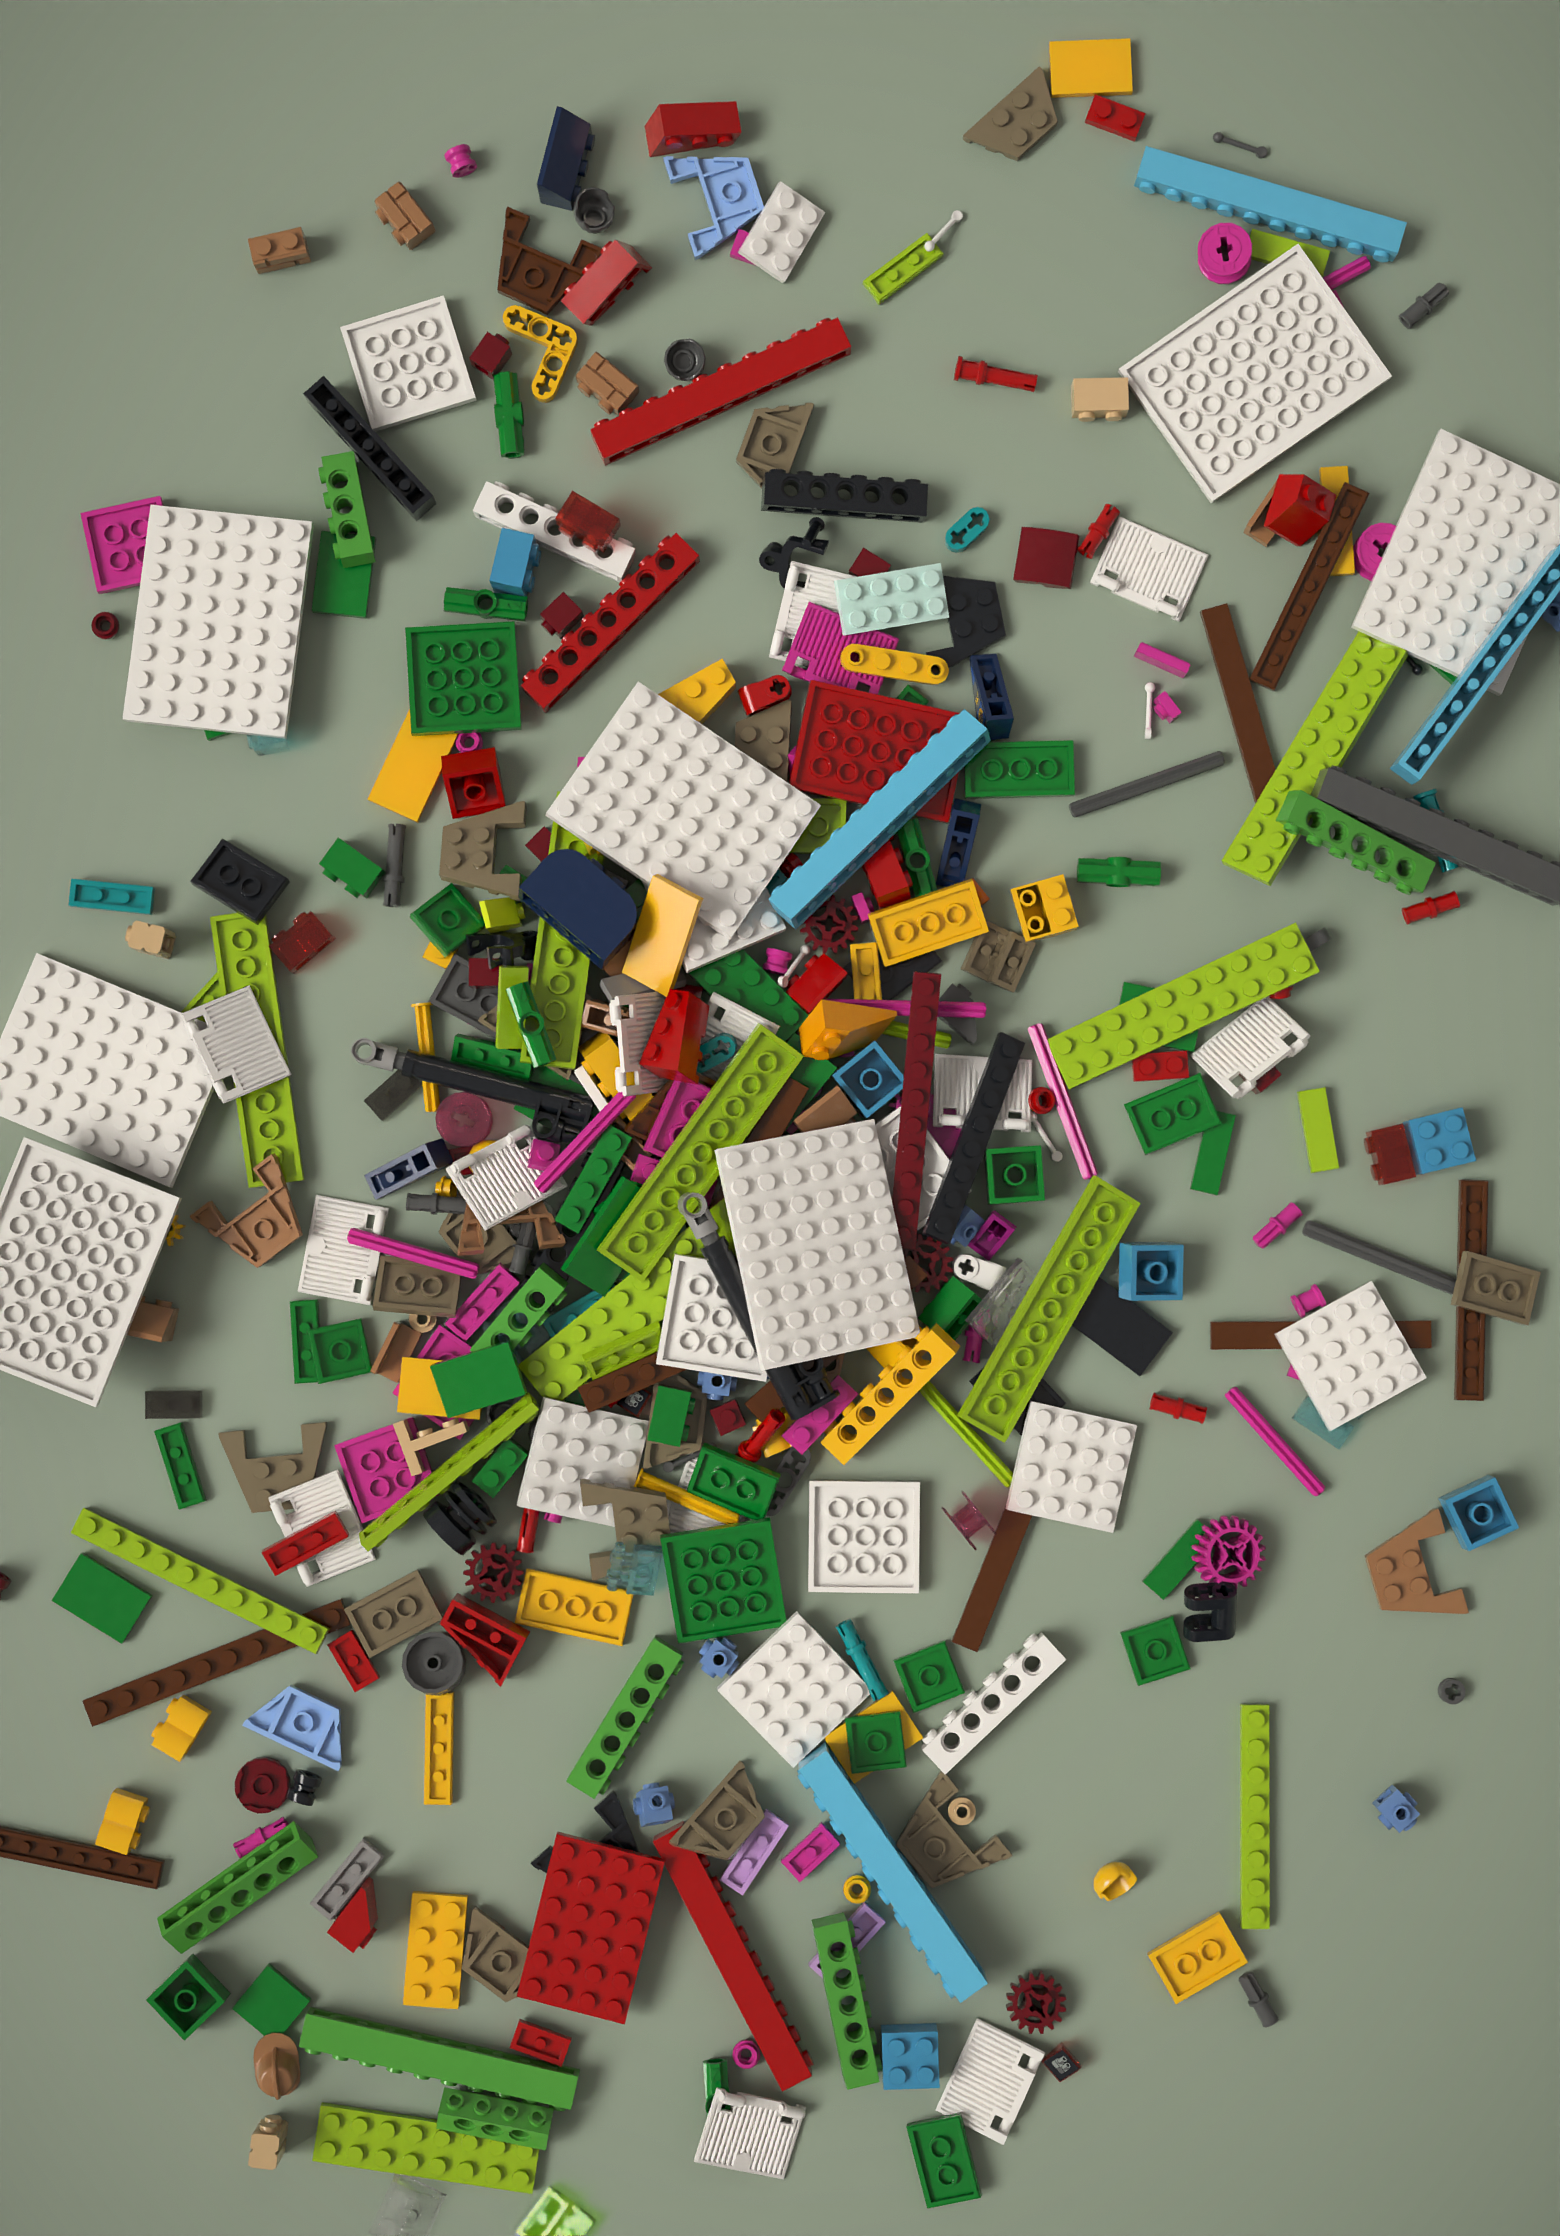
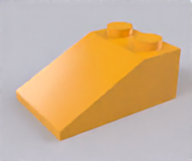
(841, 1028)

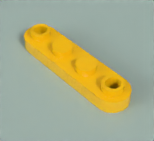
(894, 664)

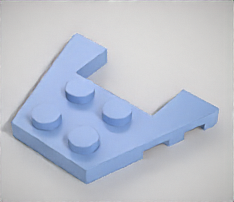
(729, 194)

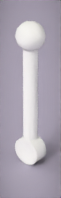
(955, 218)
(1150, 688)
(783, 980)
(1056, 1155)

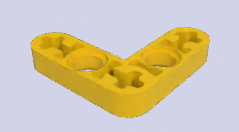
(554, 347)

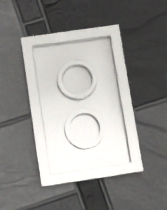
(781, 232)

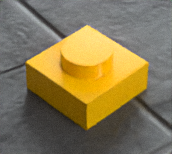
(433, 955)

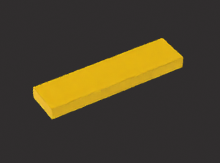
(1333, 480)
(439, 1749)

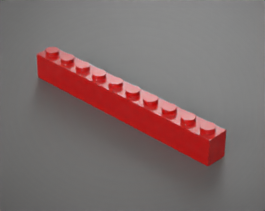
(721, 390)
(736, 1961)

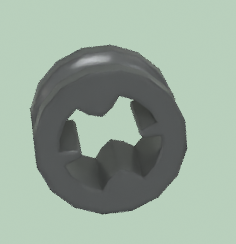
(1447, 1683)

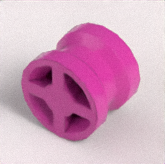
(460, 160)
(777, 961)

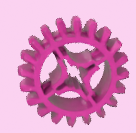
(1220, 1559)

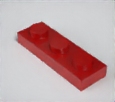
(305, 1543)

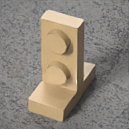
(424, 1439)

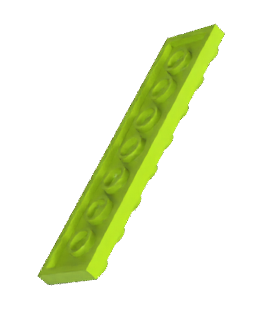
(418, 2149)

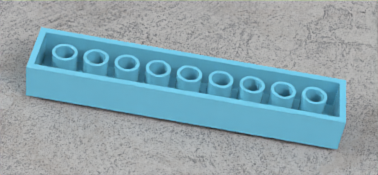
(893, 1873)

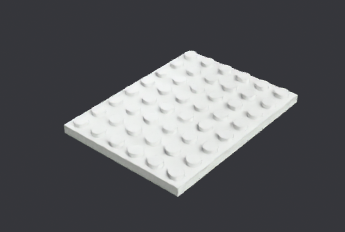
(1254, 373)
(1460, 555)
(218, 621)
(683, 806)
(102, 1071)
(817, 1243)
(73, 1267)

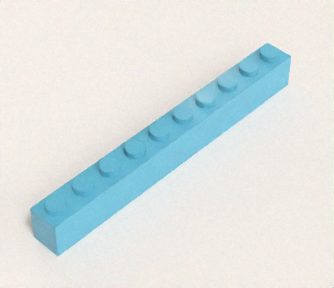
(1269, 204)
(1480, 670)
(879, 818)

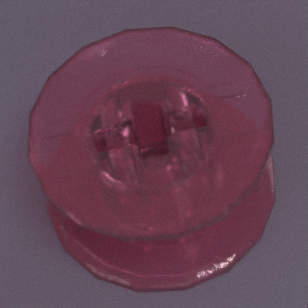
(461, 1104)
(968, 1520)

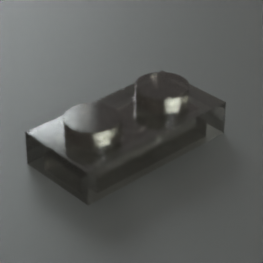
(392, 1094)
(173, 1404)

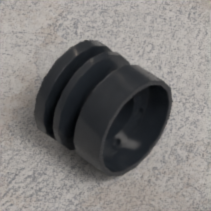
(458, 1519)

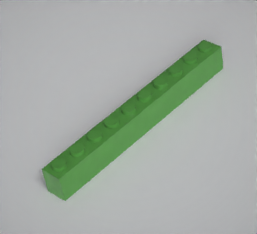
(439, 2058)

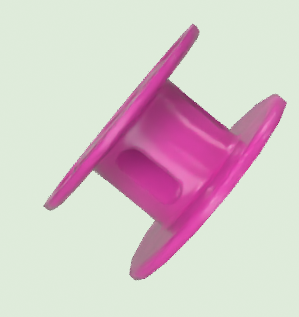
(1238, 249)
(1368, 545)

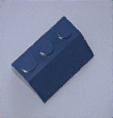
(565, 160)

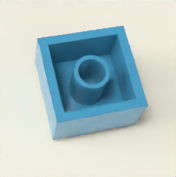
(514, 563)
(869, 1079)
(1439, 1141)
(1151, 1271)
(1478, 1513)
(910, 2056)

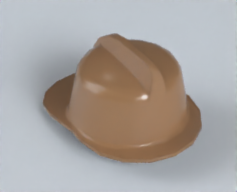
(276, 2065)

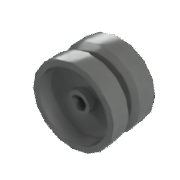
(450, 1666)

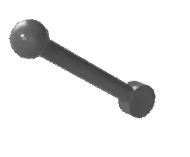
(1260, 151)
(669, 1466)

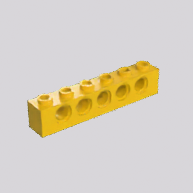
(846, 1445)

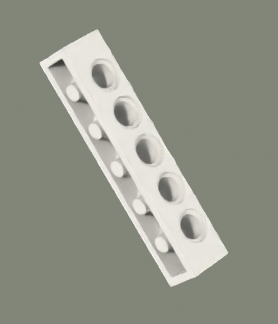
(496, 494)
(1029, 1679)

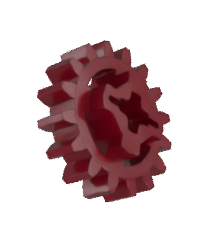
(842, 926)
(936, 1255)
(498, 1584)
(1028, 2009)

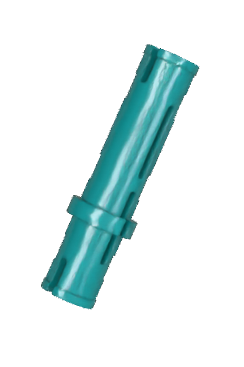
(856, 1649)

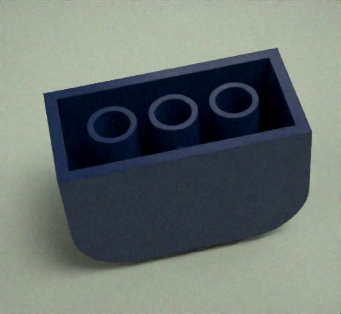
(581, 904)

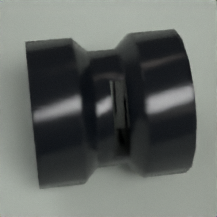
(304, 1787)

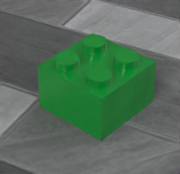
(1014, 1175)
(188, 1997)

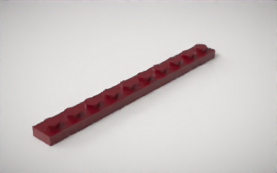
(915, 1104)

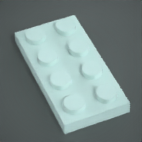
(891, 599)

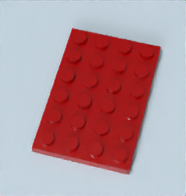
(858, 740)
(591, 1927)

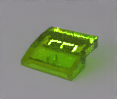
(556, 2216)

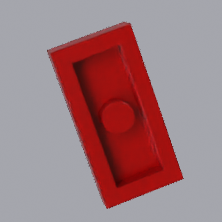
(1115, 117)
(1160, 1066)
(353, 1660)
(540, 2042)

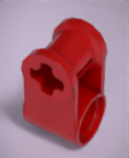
(759, 695)

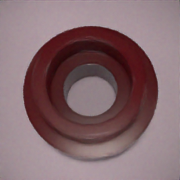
(101, 618)

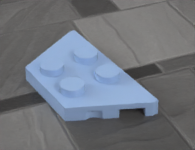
(302, 1725)

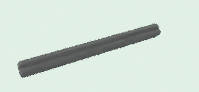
(1146, 784)
(1379, 1257)

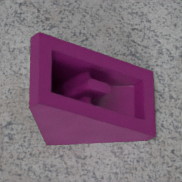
(992, 1235)

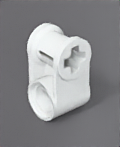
(982, 1274)

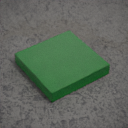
(447, 919)
(339, 1351)
(1155, 1650)
(929, 1676)
(875, 1742)
(271, 2002)

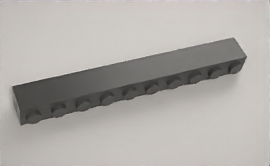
(1440, 835)

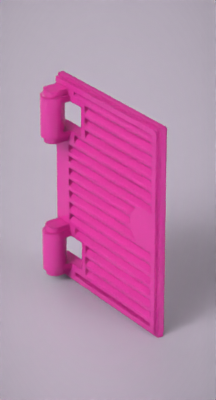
(821, 643)

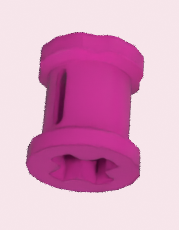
(1308, 1300)

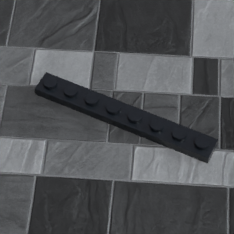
(973, 1138)

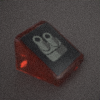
(635, 1402)
(1061, 2062)

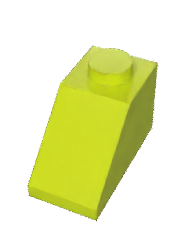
(502, 914)

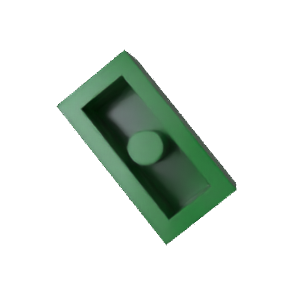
(352, 868)
(951, 1308)
(670, 1416)
(501, 1467)

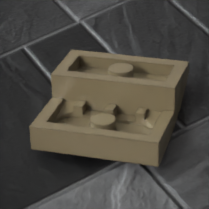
(998, 957)

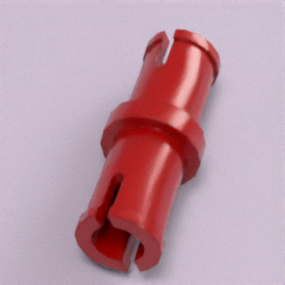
(1098, 531)
(1430, 907)
(1178, 1408)

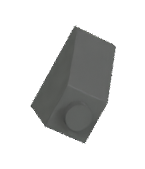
(963, 1026)

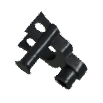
(778, 557)
(514, 945)

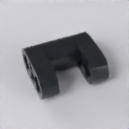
(1222, 1611)

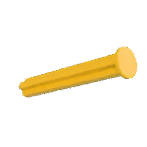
(426, 1045)
(686, 1499)

